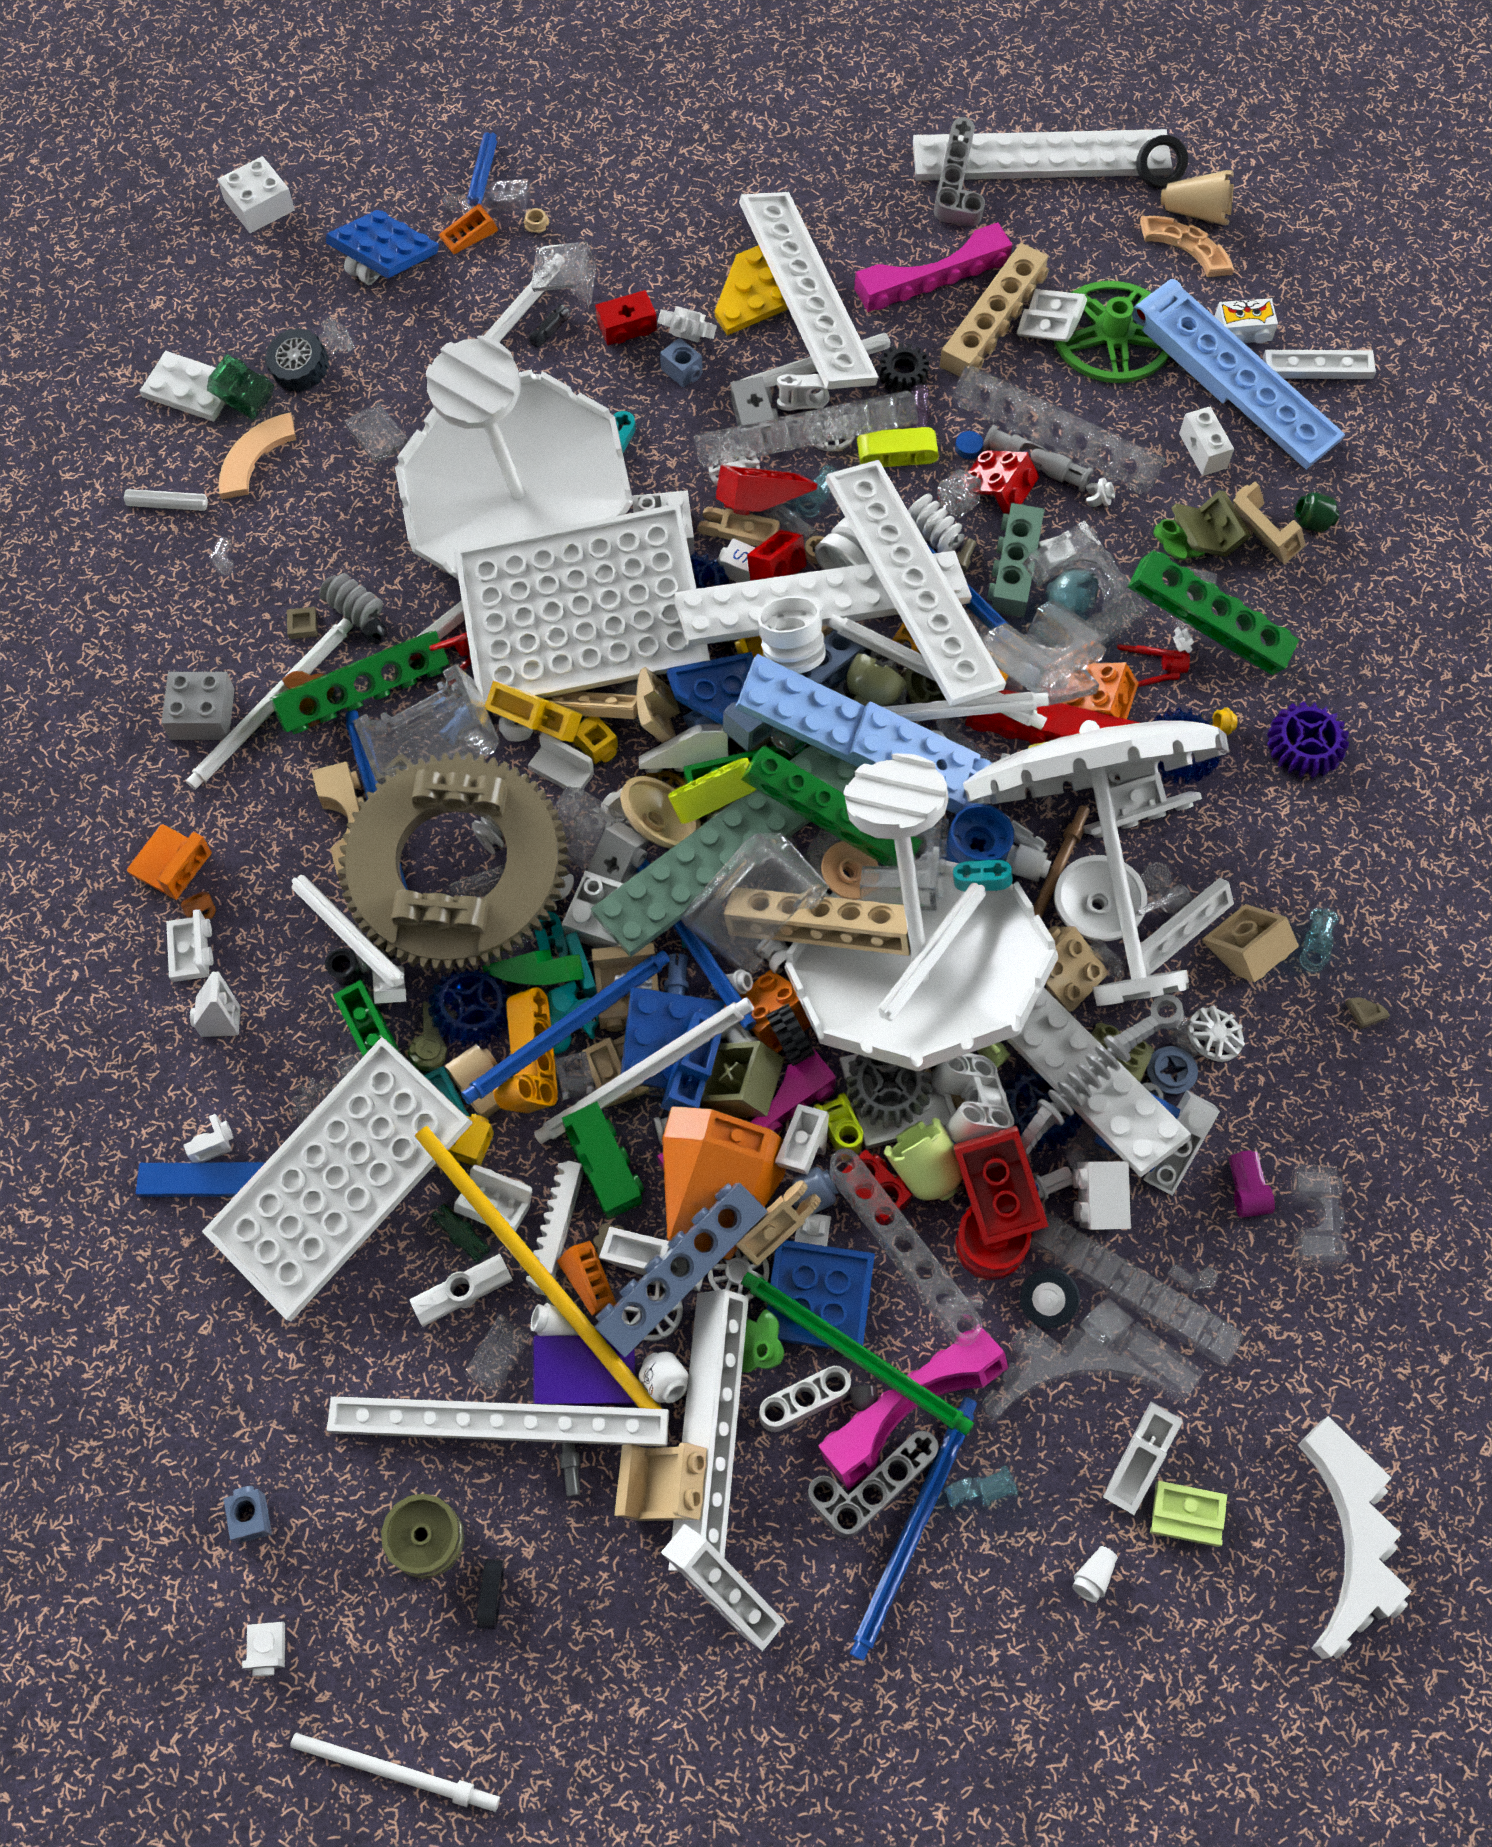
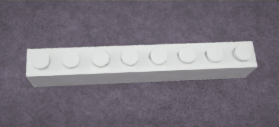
(714, 1405)

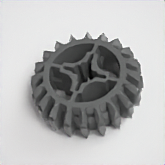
(899, 1094)

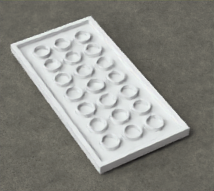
(335, 1179)

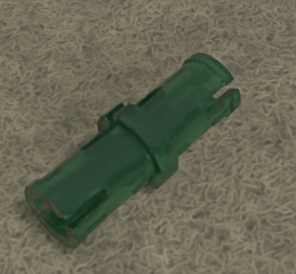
(460, 1233)

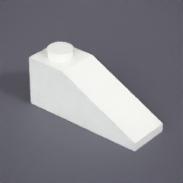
(215, 1009)

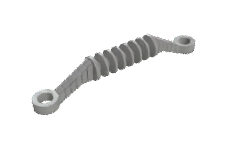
(1118, 1047)

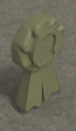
(429, 1050)

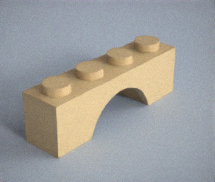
(337, 792)

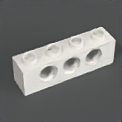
(723, 1587)

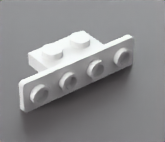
(1142, 799)

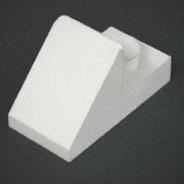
(804, 1139)

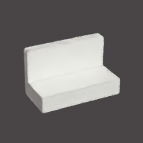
(561, 763)

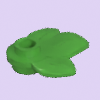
(1174, 540)
(758, 1337)

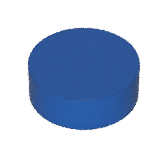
(969, 444)

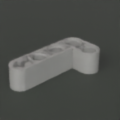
(955, 170)
(878, 1480)

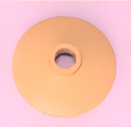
(845, 857)

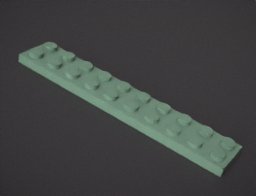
(665, 888)

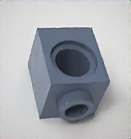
(681, 362)
(258, 1525)

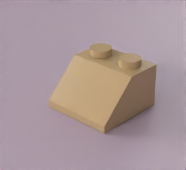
(1252, 942)

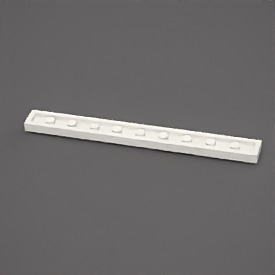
(498, 1421)

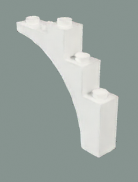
(1367, 1536)

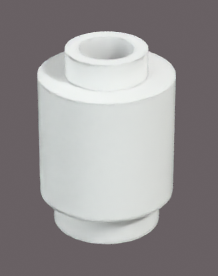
(1028, 862)

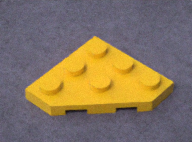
(748, 293)

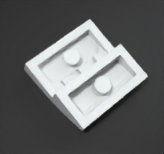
(1052, 315)

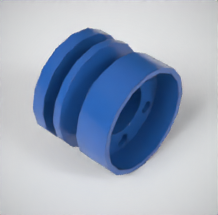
(979, 834)

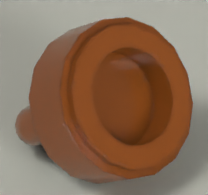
(199, 901)

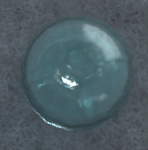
(1074, 590)

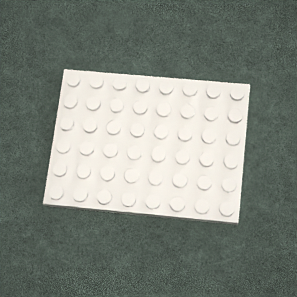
(578, 604)

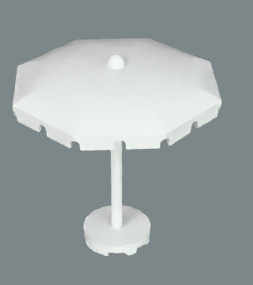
(504, 455)
(1086, 763)
(979, 984)

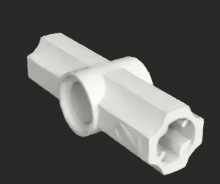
(440, 1299)

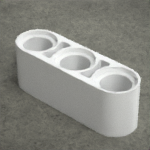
(816, 1387)

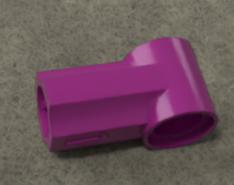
(1250, 1191)

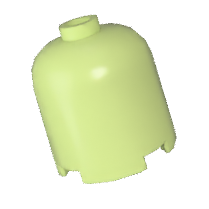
(926, 1161)

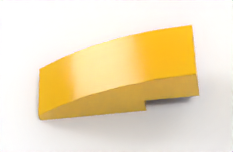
(533, 711)

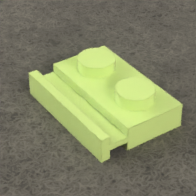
(1188, 1513)

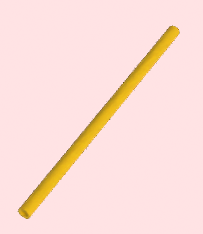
(535, 1269)

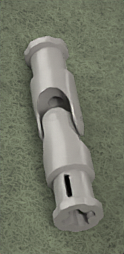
(1053, 464)

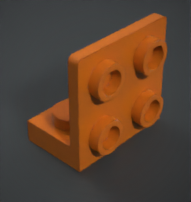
(1114, 692)
(170, 860)
(767, 995)

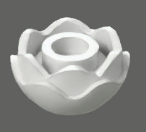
(513, 732)

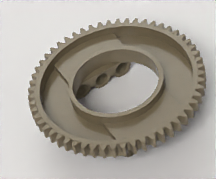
(436, 925)

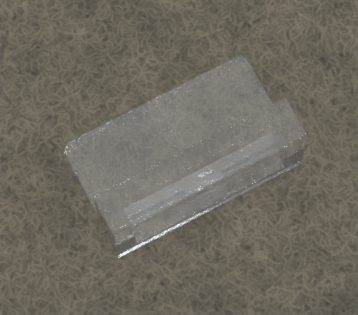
(497, 1355)

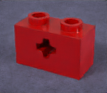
(626, 317)

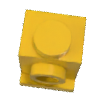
(595, 731)
(474, 1142)

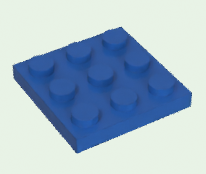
(382, 243)
(656, 1021)
(826, 1282)

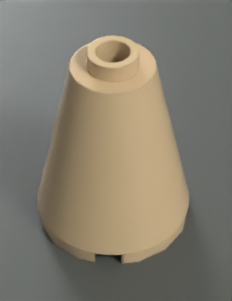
(1201, 197)

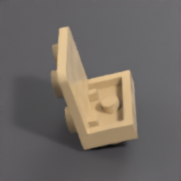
(1075, 969)

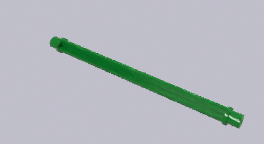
(857, 1353)

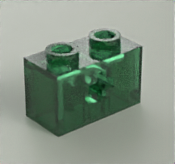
(240, 386)

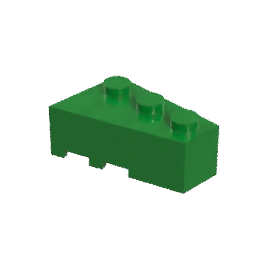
(603, 1160)

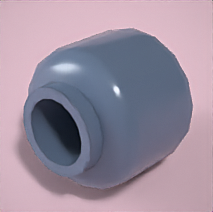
(818, 1183)

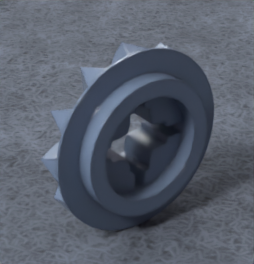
(1179, 1060)

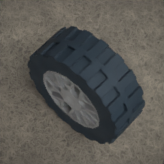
(297, 359)

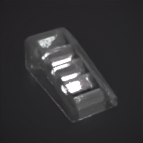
(516, 199)

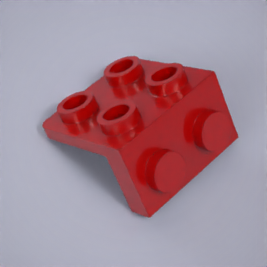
(1005, 476)

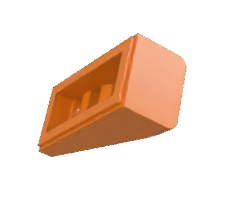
(470, 219)
(583, 1267)

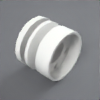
(792, 633)

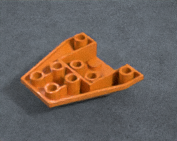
(703, 1155)

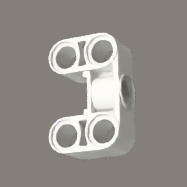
(985, 1100)

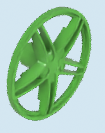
(1116, 329)

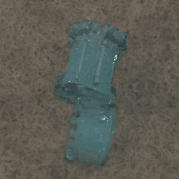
(815, 496)
(1320, 945)
(987, 1489)

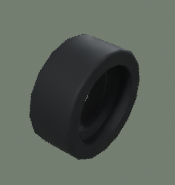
(1182, 160)

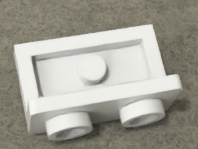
(188, 947)
(507, 1195)

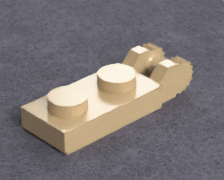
(744, 528)
(777, 1223)

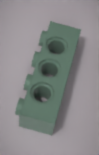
(1023, 522)

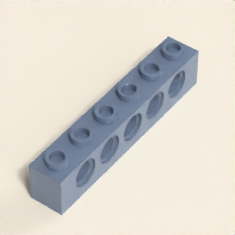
(833, 669)
(746, 1213)

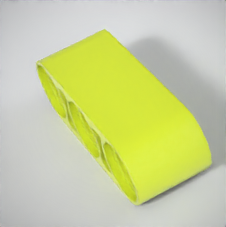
(899, 447)
(711, 791)

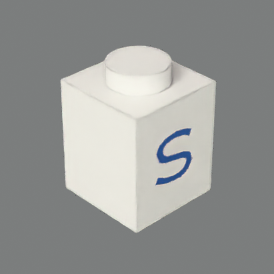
(735, 560)

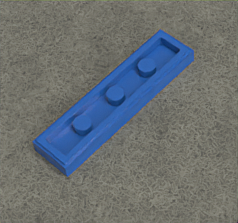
(194, 1179)

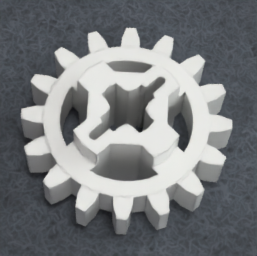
(687, 324)

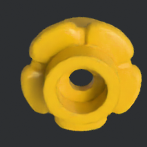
(1225, 720)

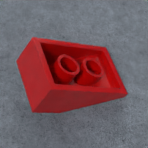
(758, 489)
(1000, 1185)

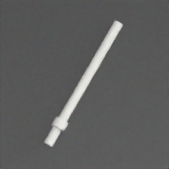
(461, 1792)

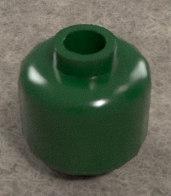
(1316, 512)

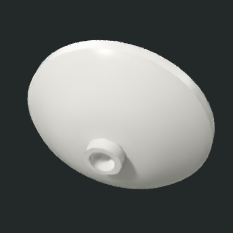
(1088, 883)

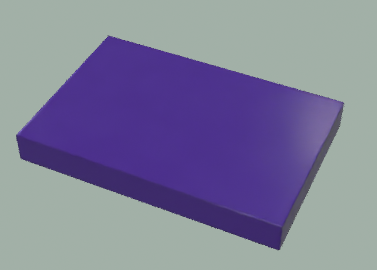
(573, 1375)

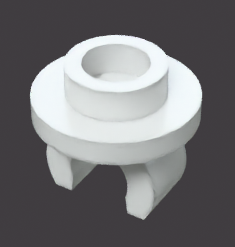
(1104, 493)

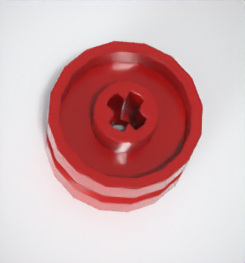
(992, 1260)

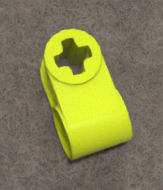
(842, 1122)

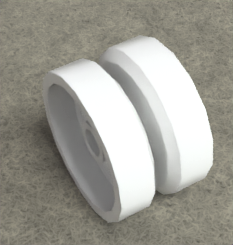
(840, 548)

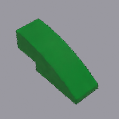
(538, 968)

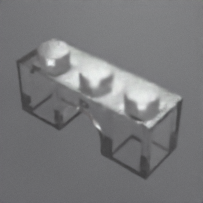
(1320, 1190)

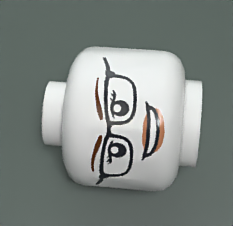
(663, 1377)

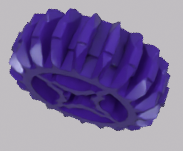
(1312, 753)

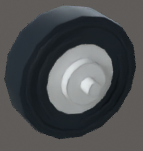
(1049, 1298)

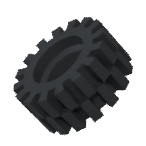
(907, 357)
(790, 1034)

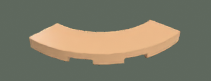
(1192, 240)
(246, 451)

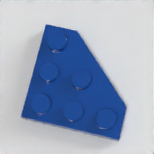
(710, 684)

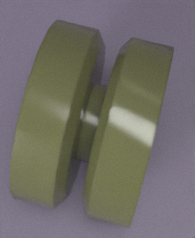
(408, 1521)

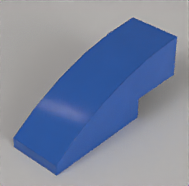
(691, 1072)

